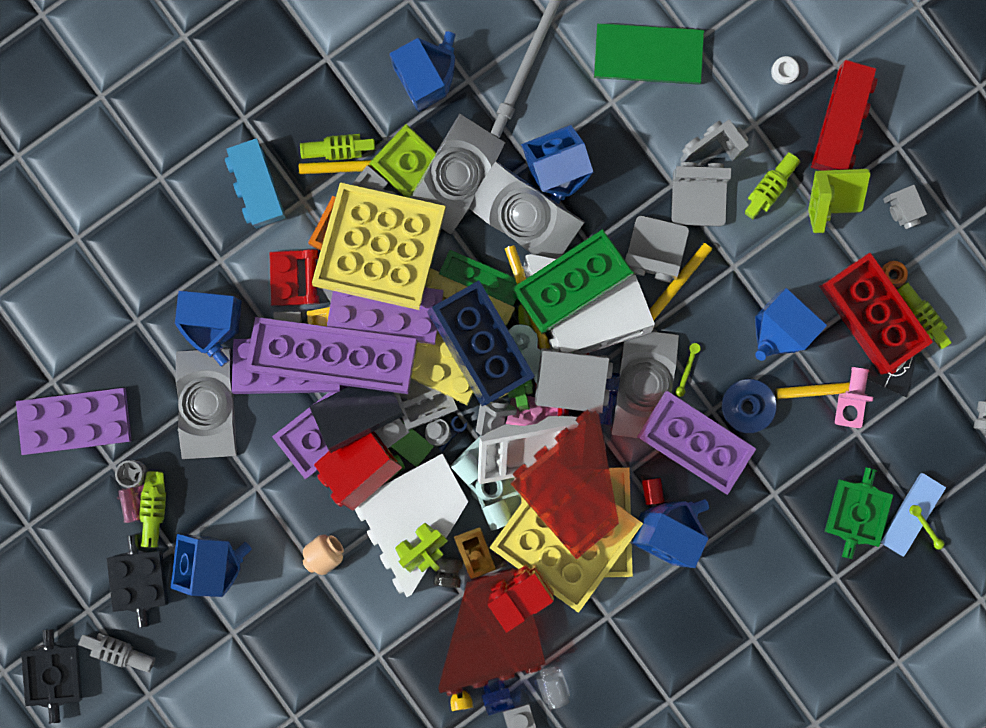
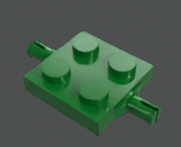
(858, 513)

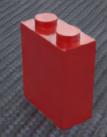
(357, 470)

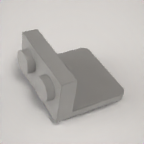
(730, 138)
(699, 194)
(656, 248)

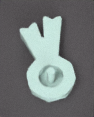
(527, 342)

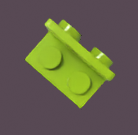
(836, 193)

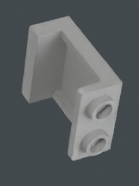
(572, 380)

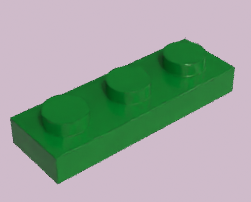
(468, 271)

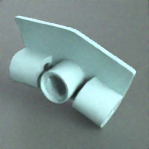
(503, 497)

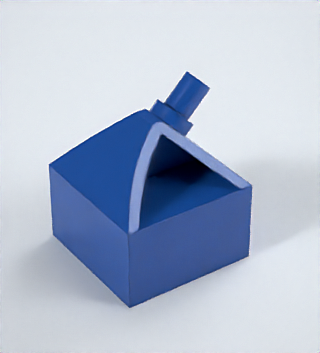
(425, 69)
(558, 162)
(208, 321)
(785, 326)
(673, 532)
(205, 565)

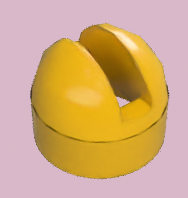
(461, 703)

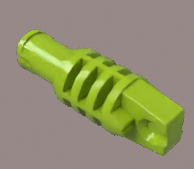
(337, 147)
(771, 186)
(926, 315)
(152, 507)

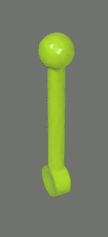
(694, 349)
(916, 511)

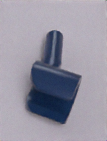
(454, 431)

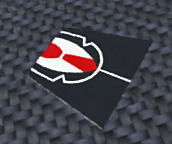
(897, 380)

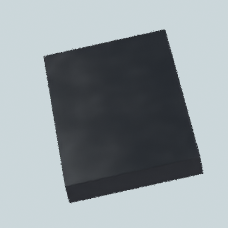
(354, 414)

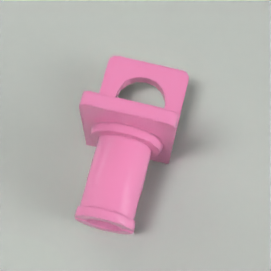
(854, 397)

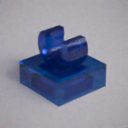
(497, 701)

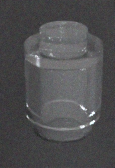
(553, 687)

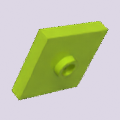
(404, 160)

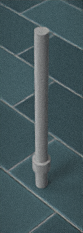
(506, 109)

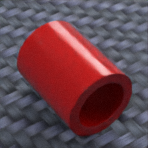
(653, 491)

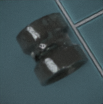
(448, 565)

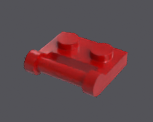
(285, 280)

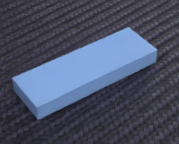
(905, 526)

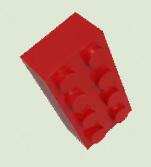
(876, 314)

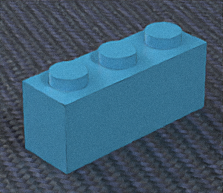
(254, 184)

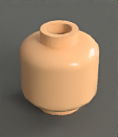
(322, 554)

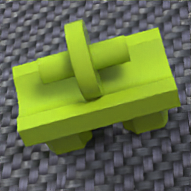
(425, 553)

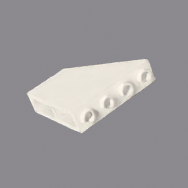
(604, 322)
(401, 506)

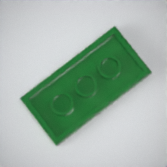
(648, 54)
(572, 281)

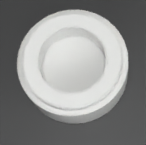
(785, 70)

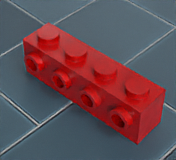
(844, 116)

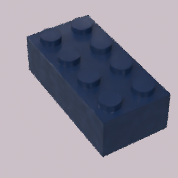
(480, 343)

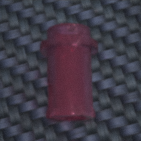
(129, 504)

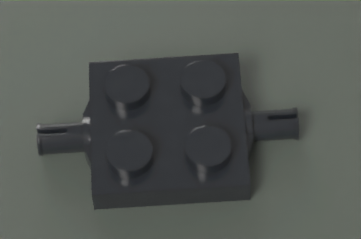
(137, 581)
(51, 676)

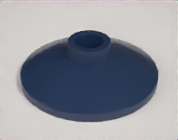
(762, 403)

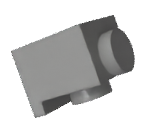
(906, 206)

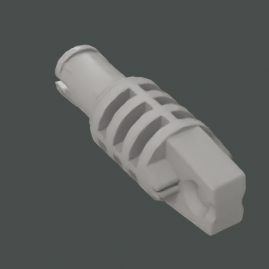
(116, 652)

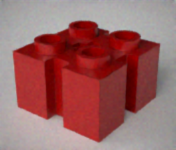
(520, 597)

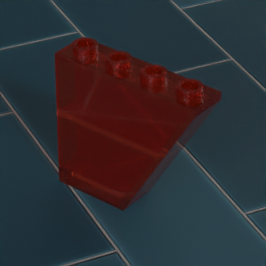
(572, 485)
(480, 644)

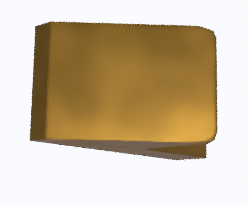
(475, 553)

